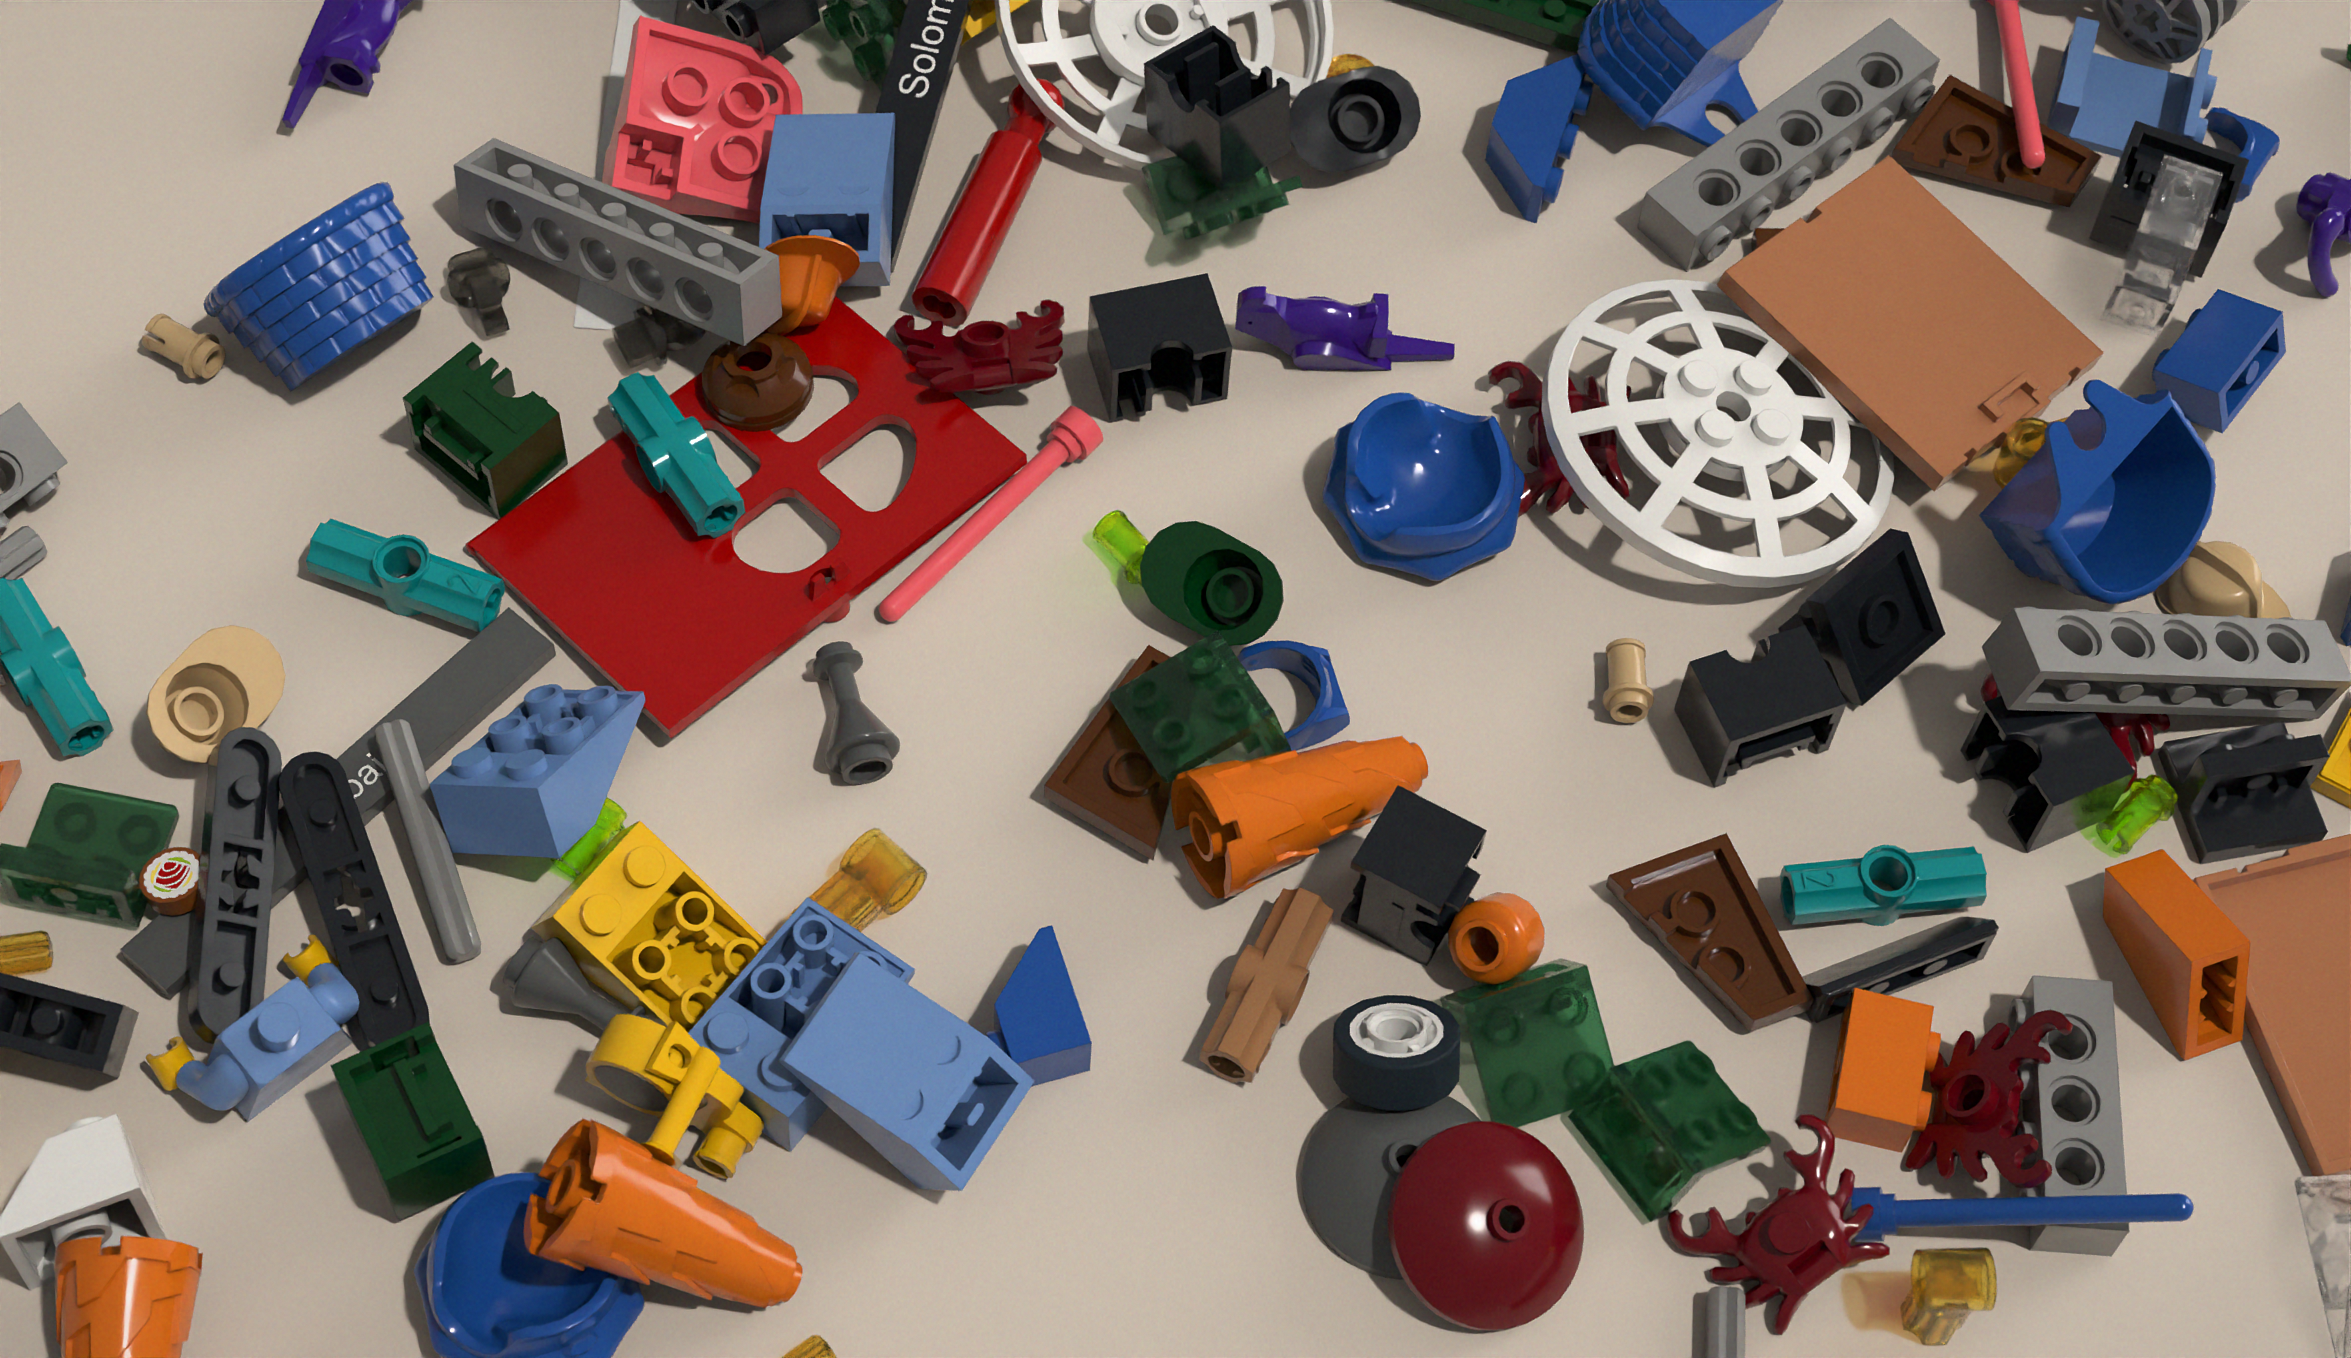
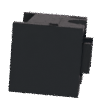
(1216, 109)
(2138, 169)
(1157, 342)
(1759, 707)
(2055, 761)
(1413, 875)

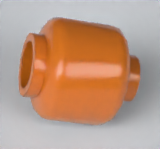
(1496, 938)

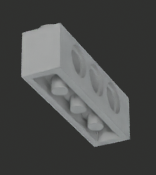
(2086, 1088)

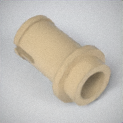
(196, 352)
(1628, 692)

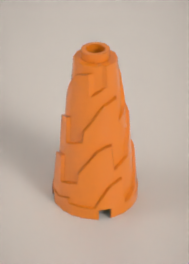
(1284, 805)
(649, 1222)
(125, 1297)

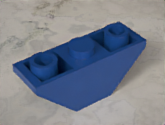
(1536, 130)

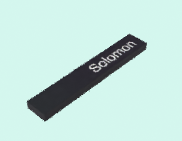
(916, 93)

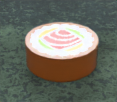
(171, 880)

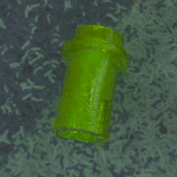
(1122, 542)
(2147, 803)
(590, 844)

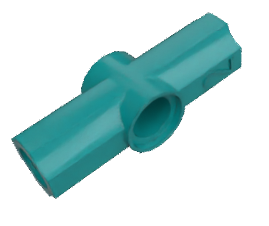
(676, 455)
(375, 562)
(48, 673)
(1919, 882)

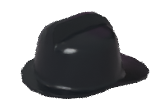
(1354, 119)

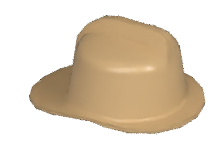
(2220, 582)
(213, 687)

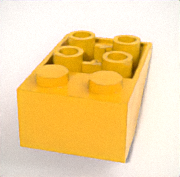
(651, 930)

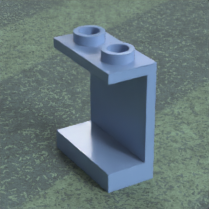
(2103, 95)

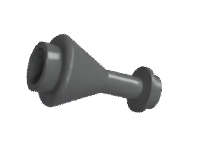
(859, 741)
(550, 980)

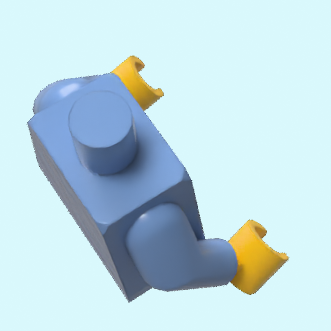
(272, 1043)

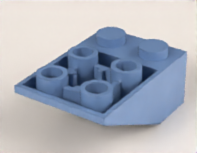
(833, 182)
(537, 773)
(770, 1005)
(907, 1075)

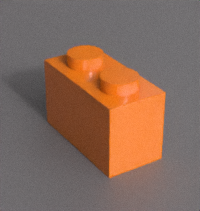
(1881, 1070)

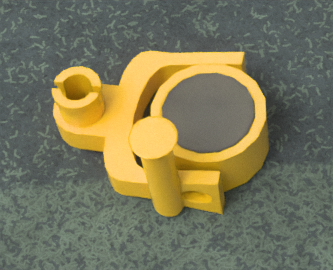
(680, 1083)

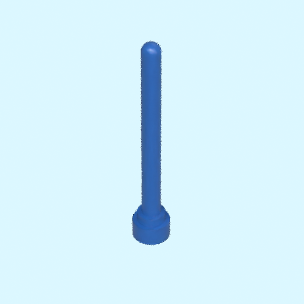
(1893, 1214)

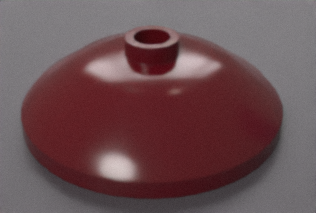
(1450, 1231)

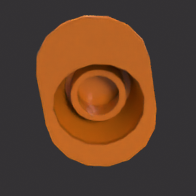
(809, 278)

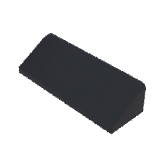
(1900, 964)

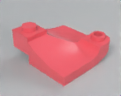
(697, 121)

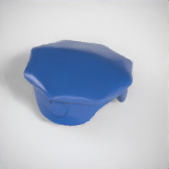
(1423, 486)
(501, 1301)

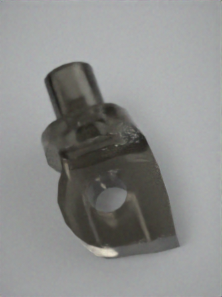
(480, 282)
(653, 335)

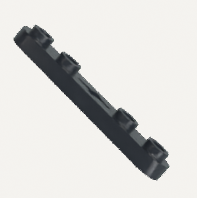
(239, 825)
(336, 846)

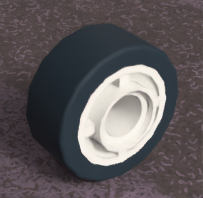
(1396, 1052)

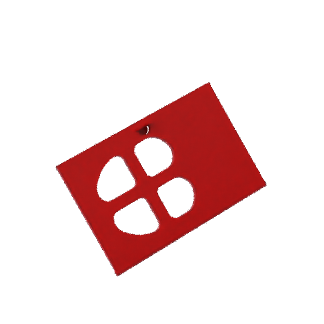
(681, 610)

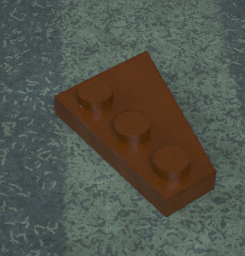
(1976, 141)
(1111, 779)
(1718, 928)

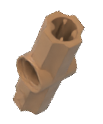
(1266, 985)

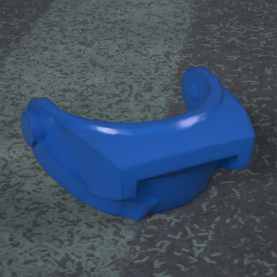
(2252, 138)
(1313, 668)

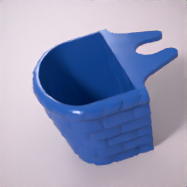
(1674, 59)
(324, 288)
(2108, 497)

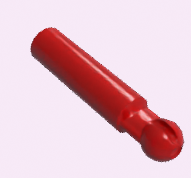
(984, 211)

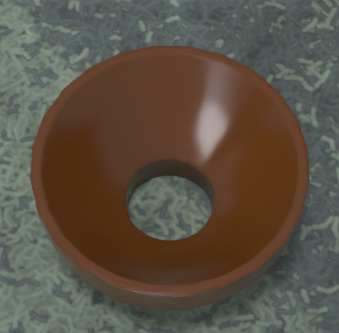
(761, 397)

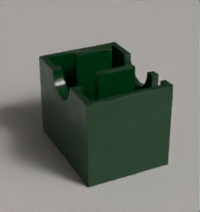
(484, 436)
(410, 1117)

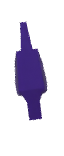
(343, 49)
(1330, 333)

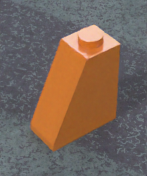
(2180, 951)

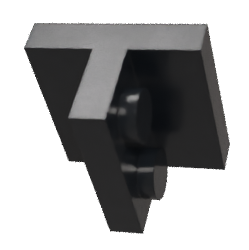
(1872, 617)
(2246, 790)

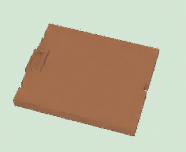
(1910, 321)
(2300, 986)

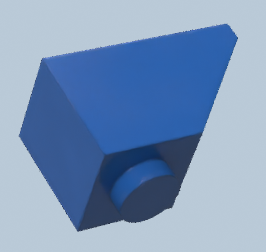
(1040, 1015)

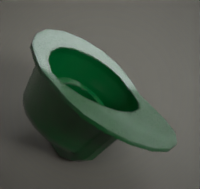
(1211, 582)

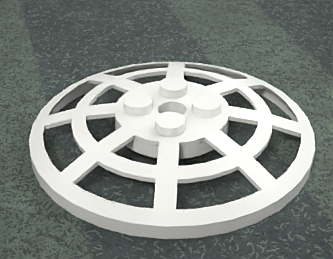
(1126, 43)
(1709, 439)

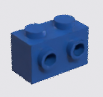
(2221, 358)

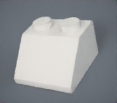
(77, 1189)

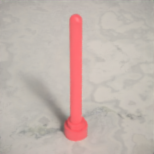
(2019, 82)
(1072, 437)

